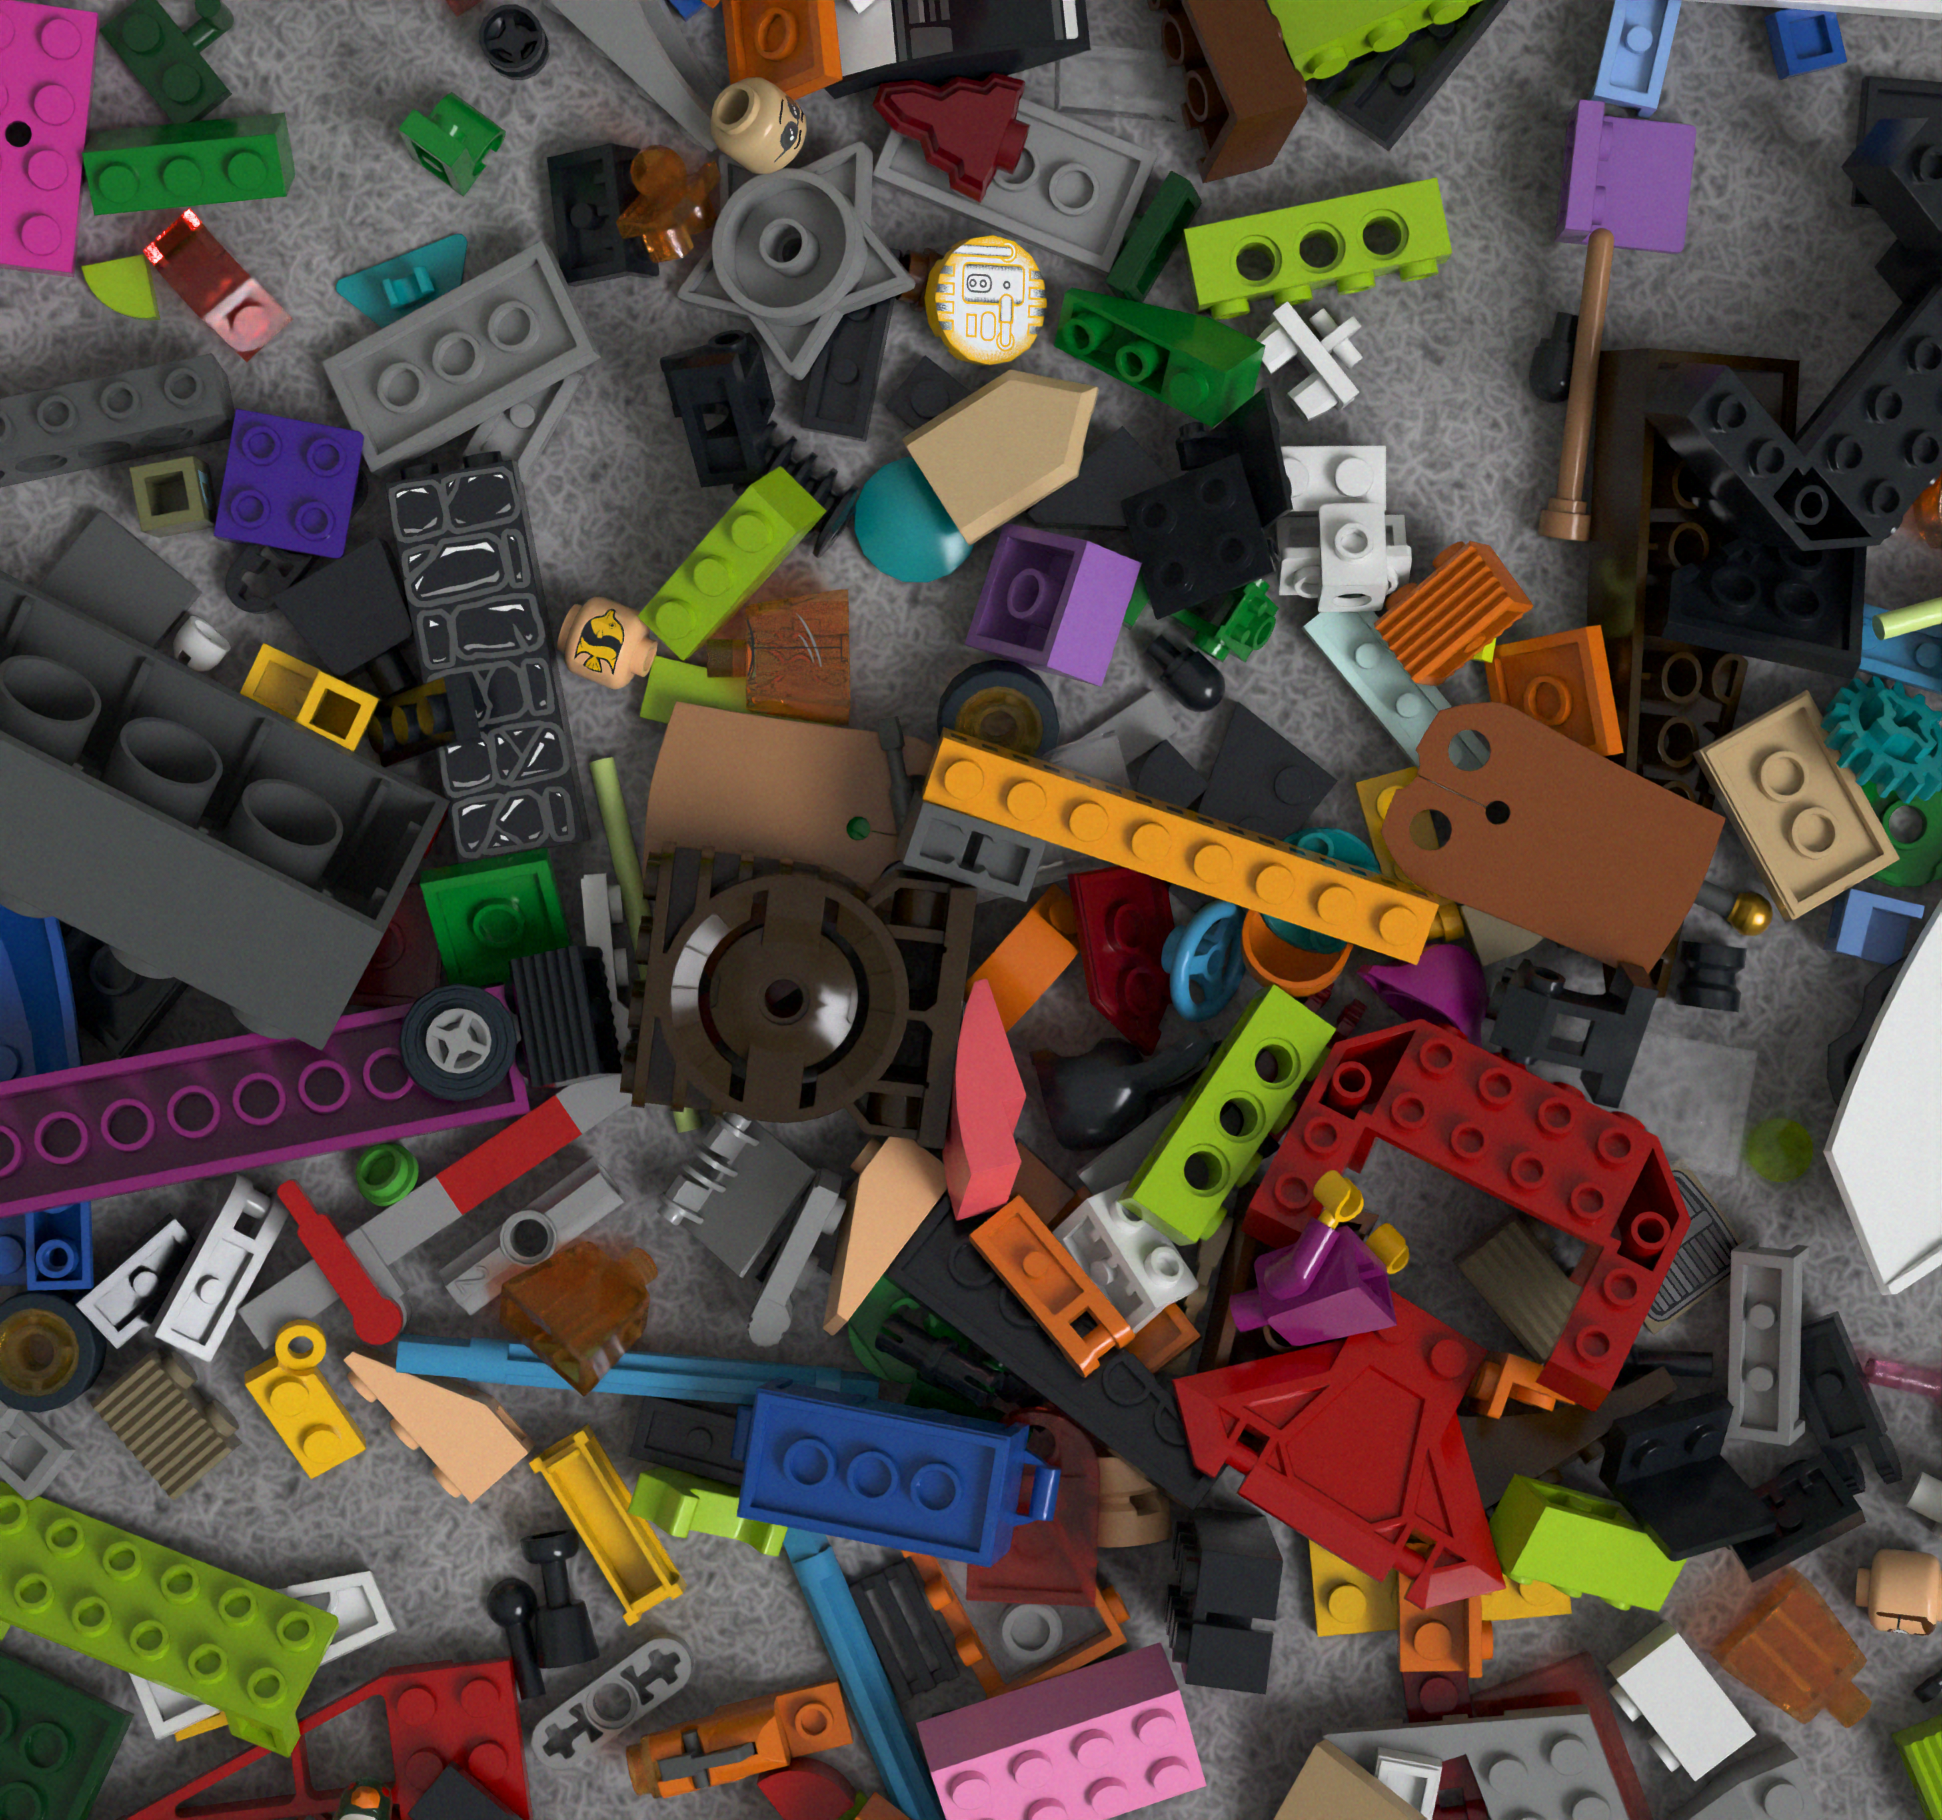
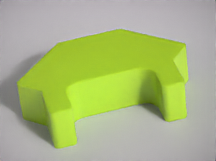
(688, 1501)

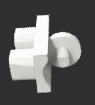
(1327, 382)

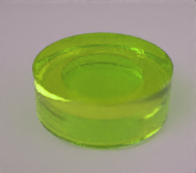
(1779, 1149)

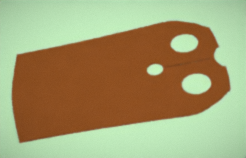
(1586, 844)

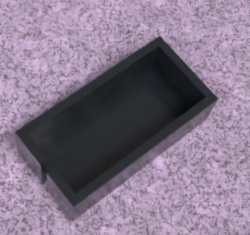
(1226, 1579)

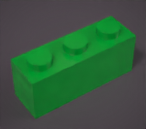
(189, 164)

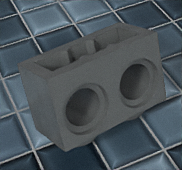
(969, 849)

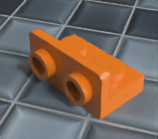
(1510, 1377)
(1441, 1636)

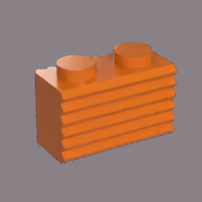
(1451, 612)

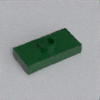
(1153, 238)

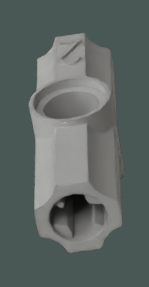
(563, 1210)

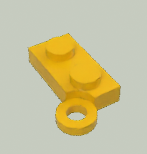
(304, 1403)

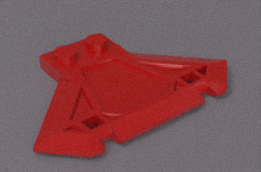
(1359, 1450)

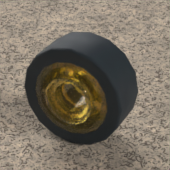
(1003, 688)
(76, 1346)

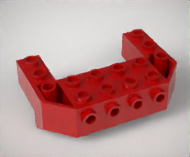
(1513, 1139)

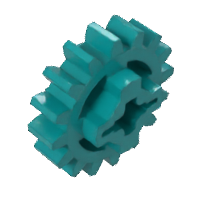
(1886, 738)

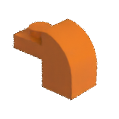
(1030, 956)

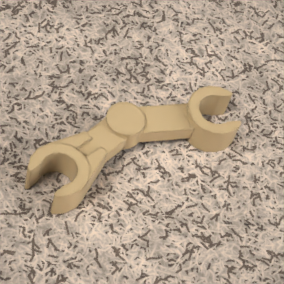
(1206, 1260)

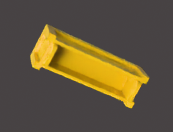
(598, 1508)

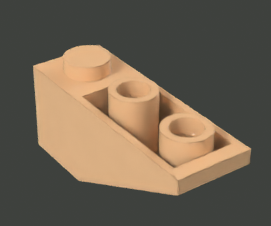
(454, 1424)

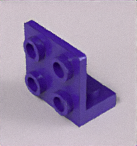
(289, 484)

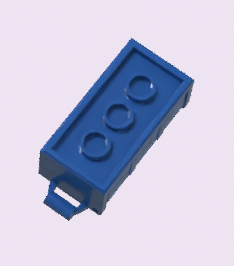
(887, 1472)

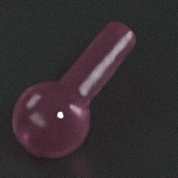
(1905, 1378)

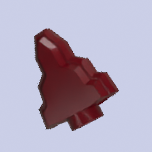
(962, 126)

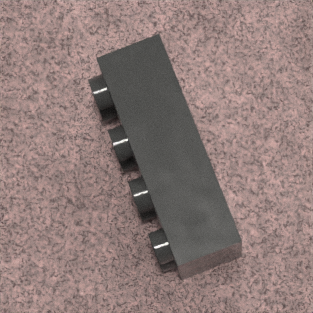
(193, 822)

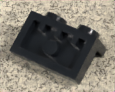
(587, 198)
(1810, 1511)

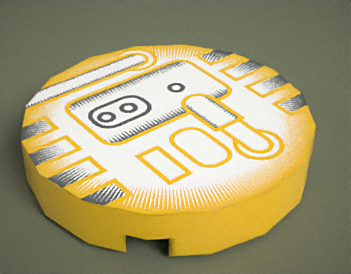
(986, 300)

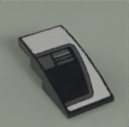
(953, 39)

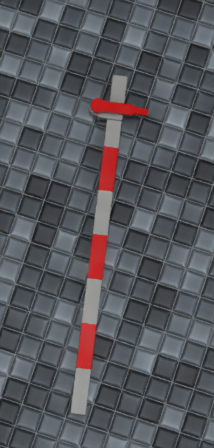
(361, 1264)

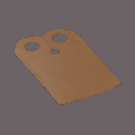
(777, 791)

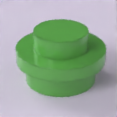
(386, 1174)

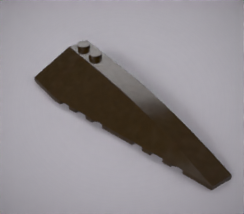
(1641, 530)

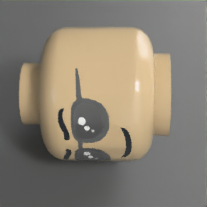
(758, 125)

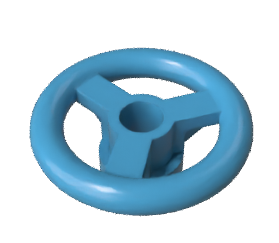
(1199, 955)

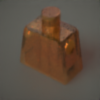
(580, 1310)
(1797, 1654)

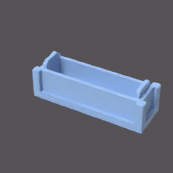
(1636, 54)

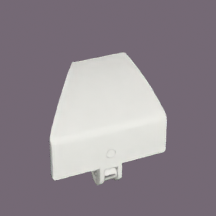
(1890, 1125)

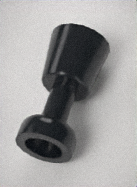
(563, 1623)

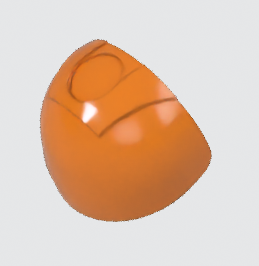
(1288, 967)

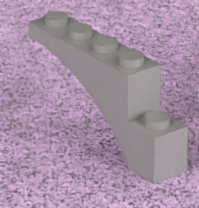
(653, 54)

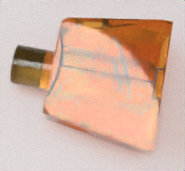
(792, 657)

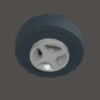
(467, 1022)

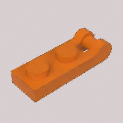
(1050, 1284)

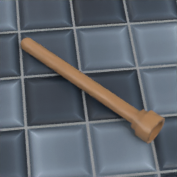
(1567, 512)

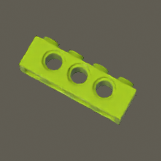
(1409, 210)
(1159, 1186)

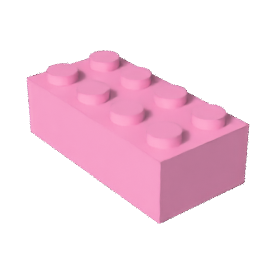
(1067, 1745)

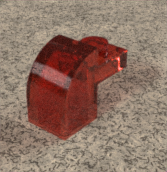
(217, 285)

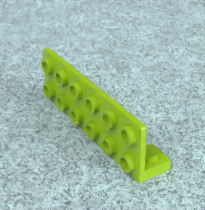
(161, 1616)

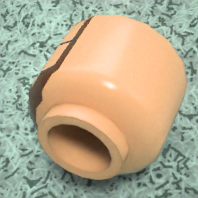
(1902, 1591)

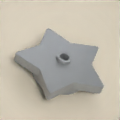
(839, 261)

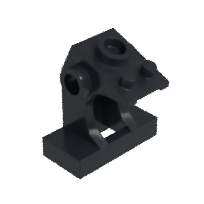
(729, 381)
(1528, 1010)

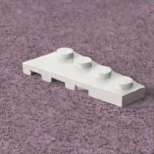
(361, 1619)

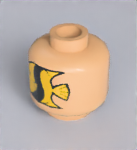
(606, 642)

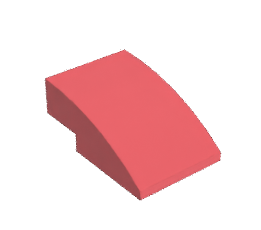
(983, 1111)

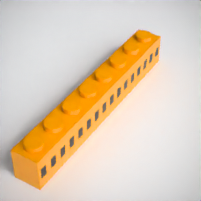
(1179, 846)

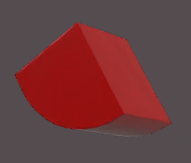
(807, 1790)

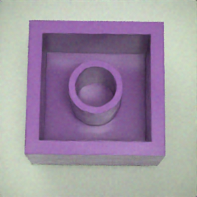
(1053, 603)

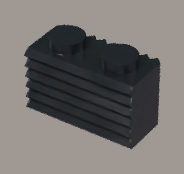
(563, 1017)

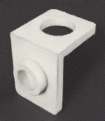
(1352, 557)

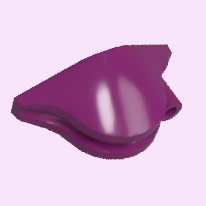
(1443, 985)

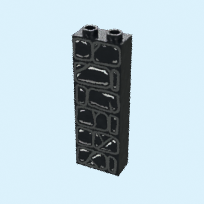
(485, 614)

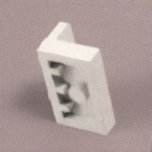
(1125, 1257)

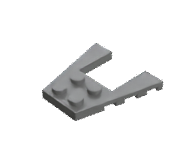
(1524, 1762)

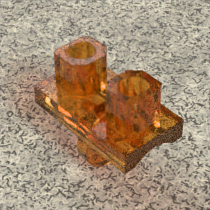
(669, 203)

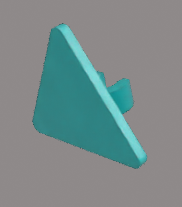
(407, 281)

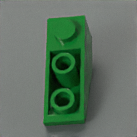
(1162, 352)

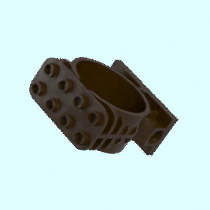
(710, 893)

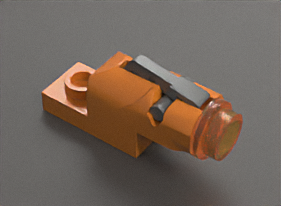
(740, 1740)

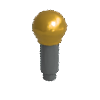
(1746, 912)

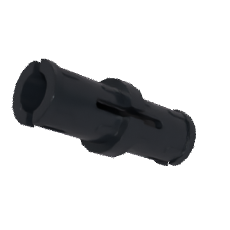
(939, 1361)

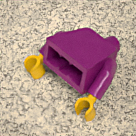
(1329, 1278)

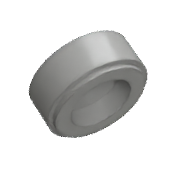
(1030, 1631)

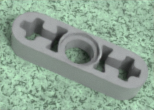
(565, 1715)

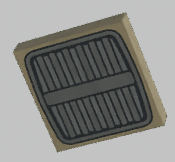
(1702, 1258)

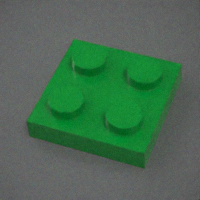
(494, 914)

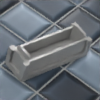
(1765, 1343)

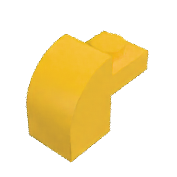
(310, 696)

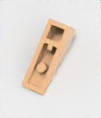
(883, 1210)

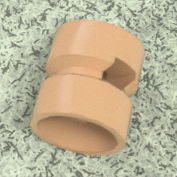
(1129, 1506)

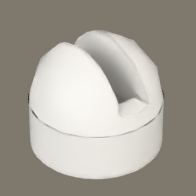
(195, 641)

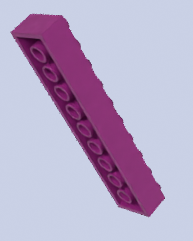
(221, 1112)

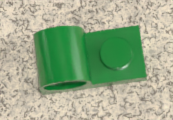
(451, 141)

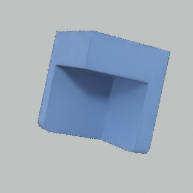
(1870, 926)

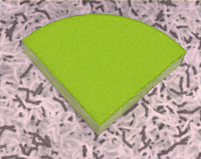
(124, 286)

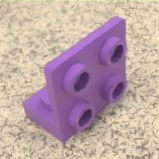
(1625, 179)

